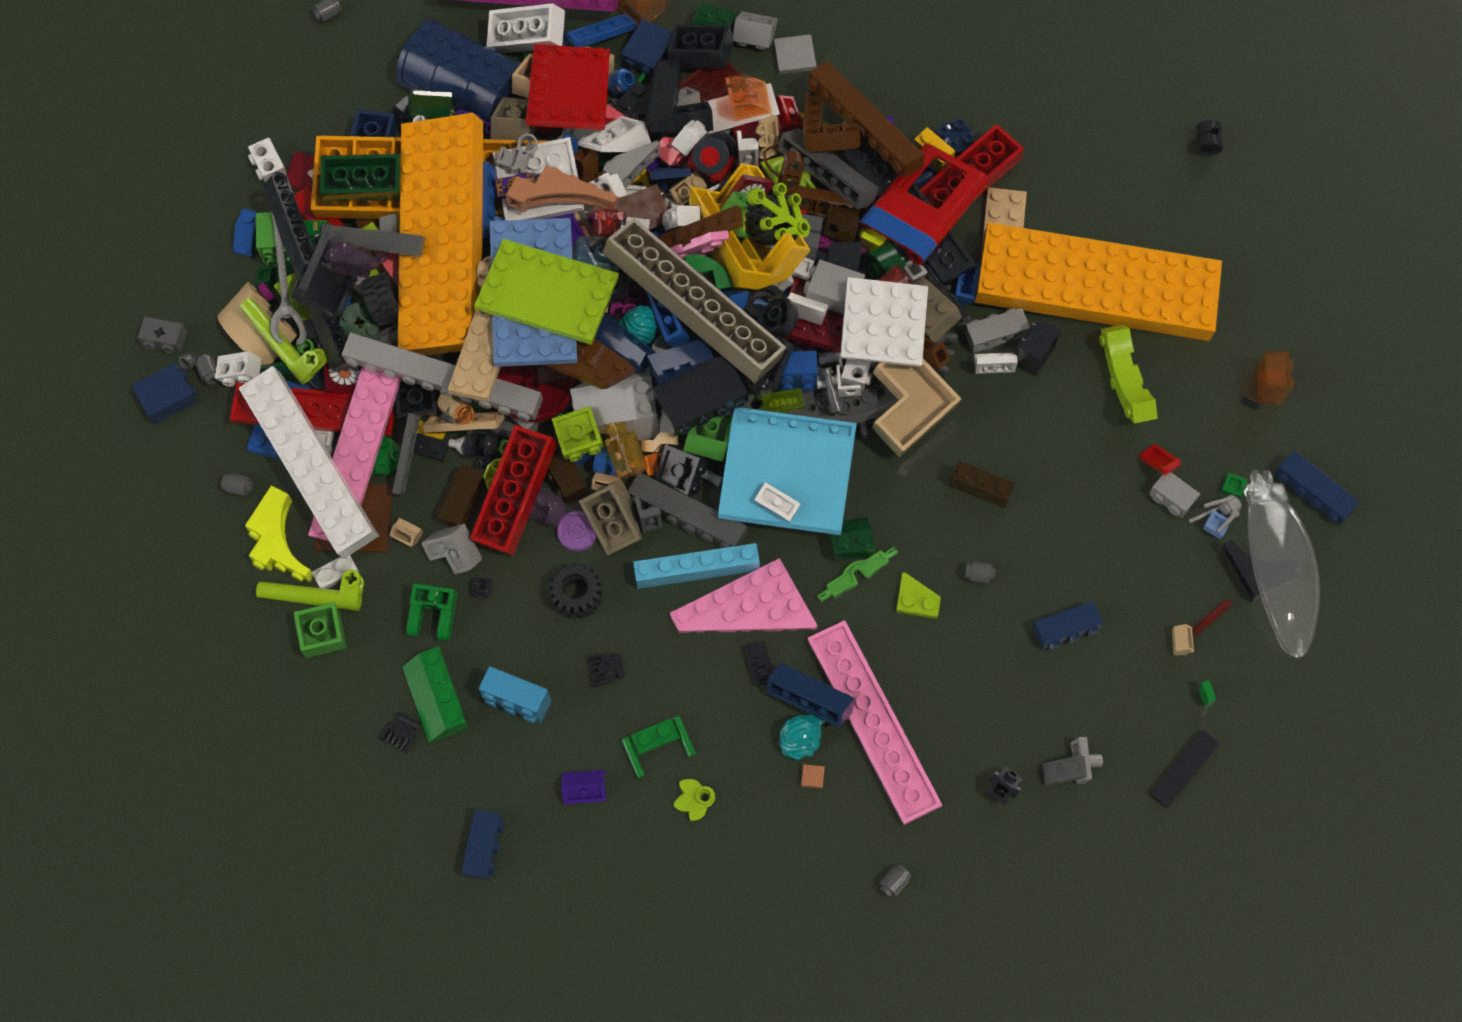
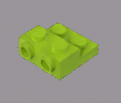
(578, 434)

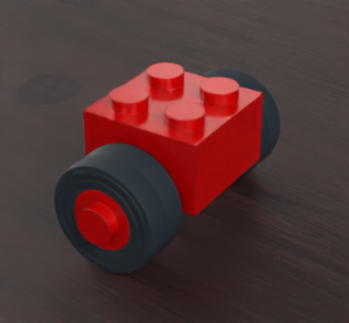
(714, 156)

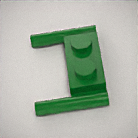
(654, 738)

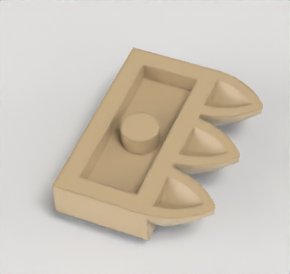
(769, 135)

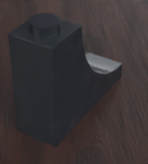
(1243, 569)

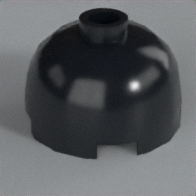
(779, 316)

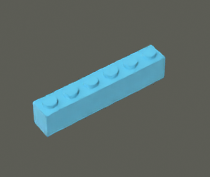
(696, 566)

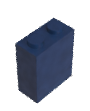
(646, 47)
(165, 393)

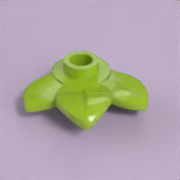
(691, 800)

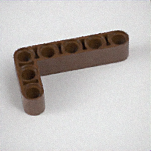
(826, 137)
(813, 196)

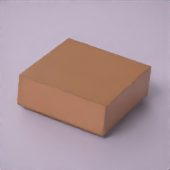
(812, 776)

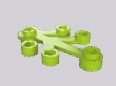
(798, 225)

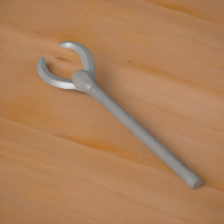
(285, 309)

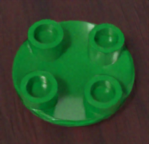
(387, 457)

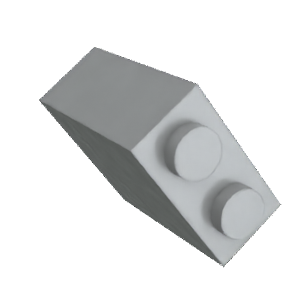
(829, 285)

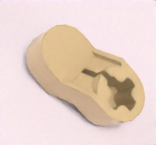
(659, 442)

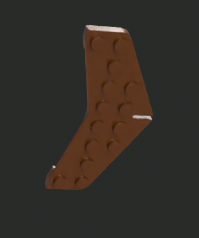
(596, 366)

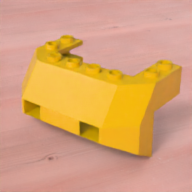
(746, 262)

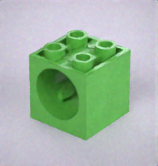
(266, 239)

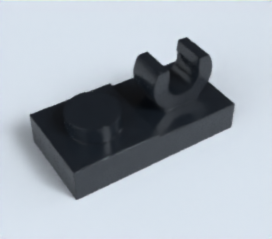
(758, 662)

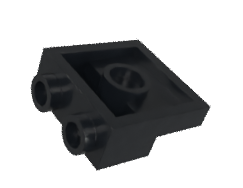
(681, 470)

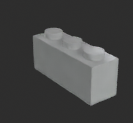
(996, 329)

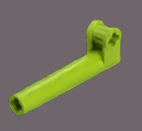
(303, 366)
(347, 598)

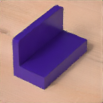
(583, 787)

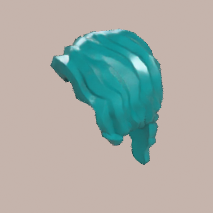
(641, 323)
(801, 736)

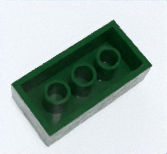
(360, 177)

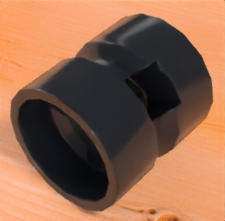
(1209, 138)

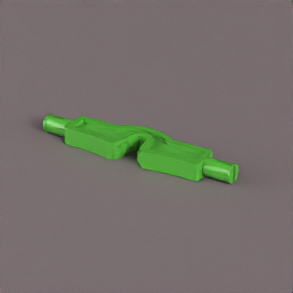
(865, 567)

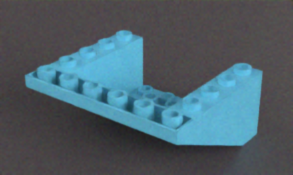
(795, 455)

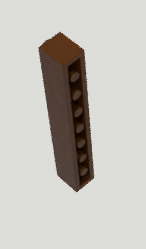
(873, 124)

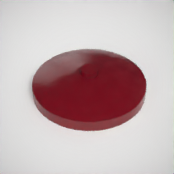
(555, 394)

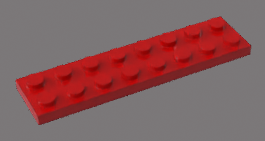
(323, 409)

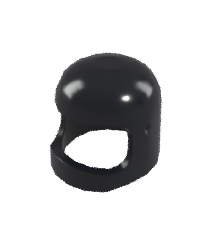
(484, 443)

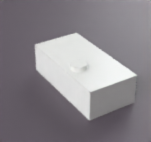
(522, 27)

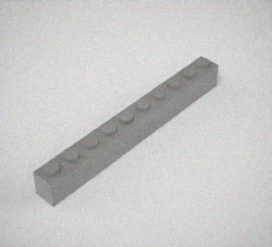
(435, 375)

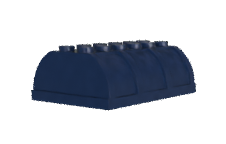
(453, 63)

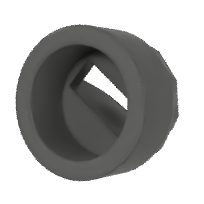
(187, 361)

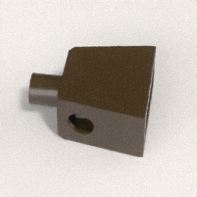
(840, 223)

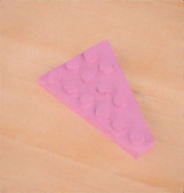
(702, 244)
(753, 602)

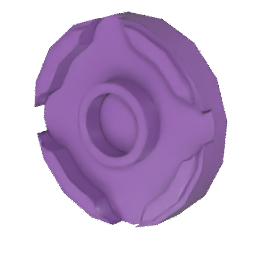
(576, 531)

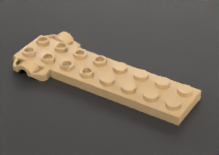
(475, 368)

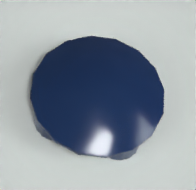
(956, 135)

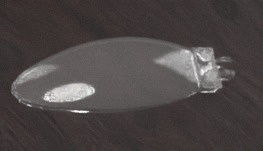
(1283, 564)

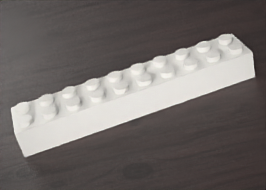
(308, 462)

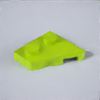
(917, 599)

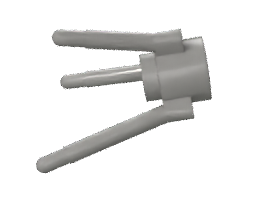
(1228, 506)

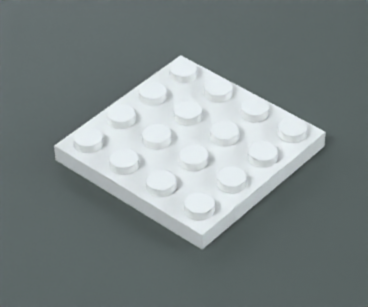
(553, 154)
(884, 322)

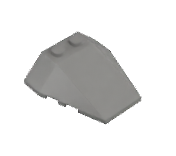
(626, 402)

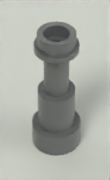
(831, 393)

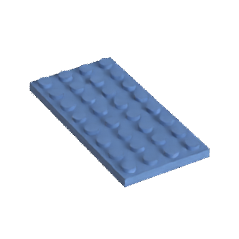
(519, 343)

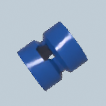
(603, 463)

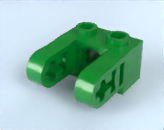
(435, 599)

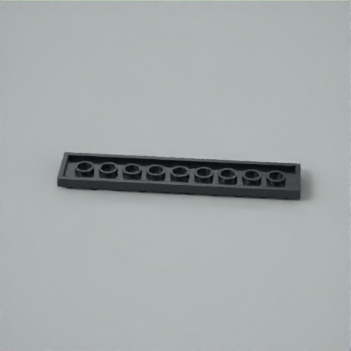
(949, 257)

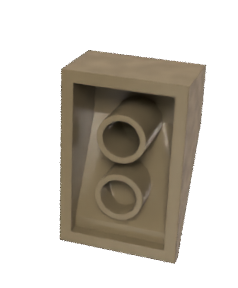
(612, 516)

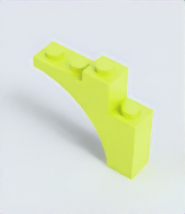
(268, 528)

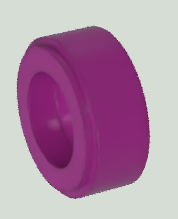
(266, 292)

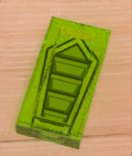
(783, 401)

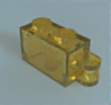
(625, 451)

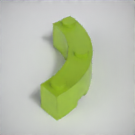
(1126, 377)

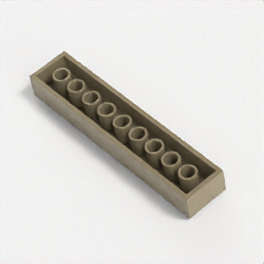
(694, 300)

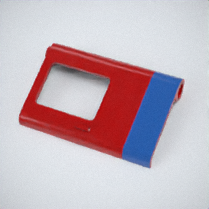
(913, 221)

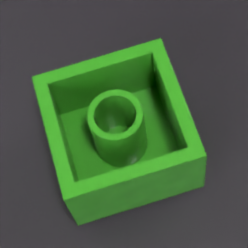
(320, 630)

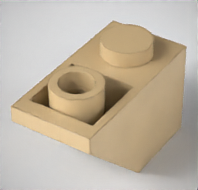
(681, 189)

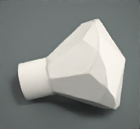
(458, 444)

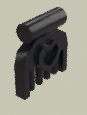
(608, 667)
(402, 730)

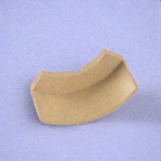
(244, 332)

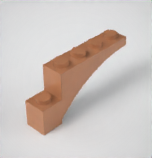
(557, 187)

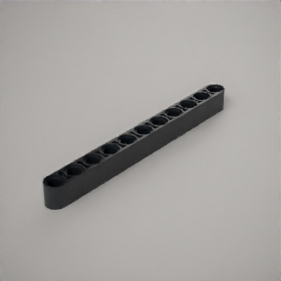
(298, 247)

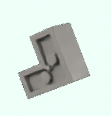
(454, 545)

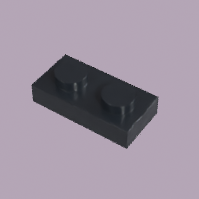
(430, 447)

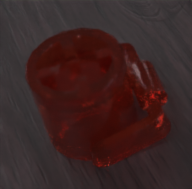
(606, 221)

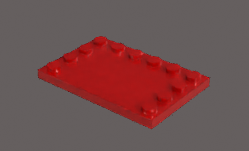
(568, 87)

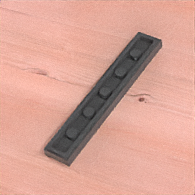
(377, 240)

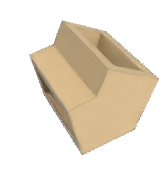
(602, 478)
(406, 532)
(1182, 639)

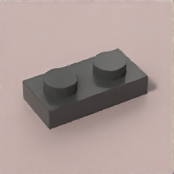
(1064, 770)

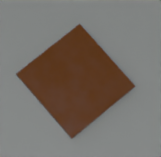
(377, 507)

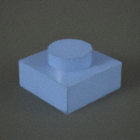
(1213, 522)

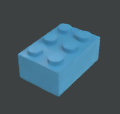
(514, 695)

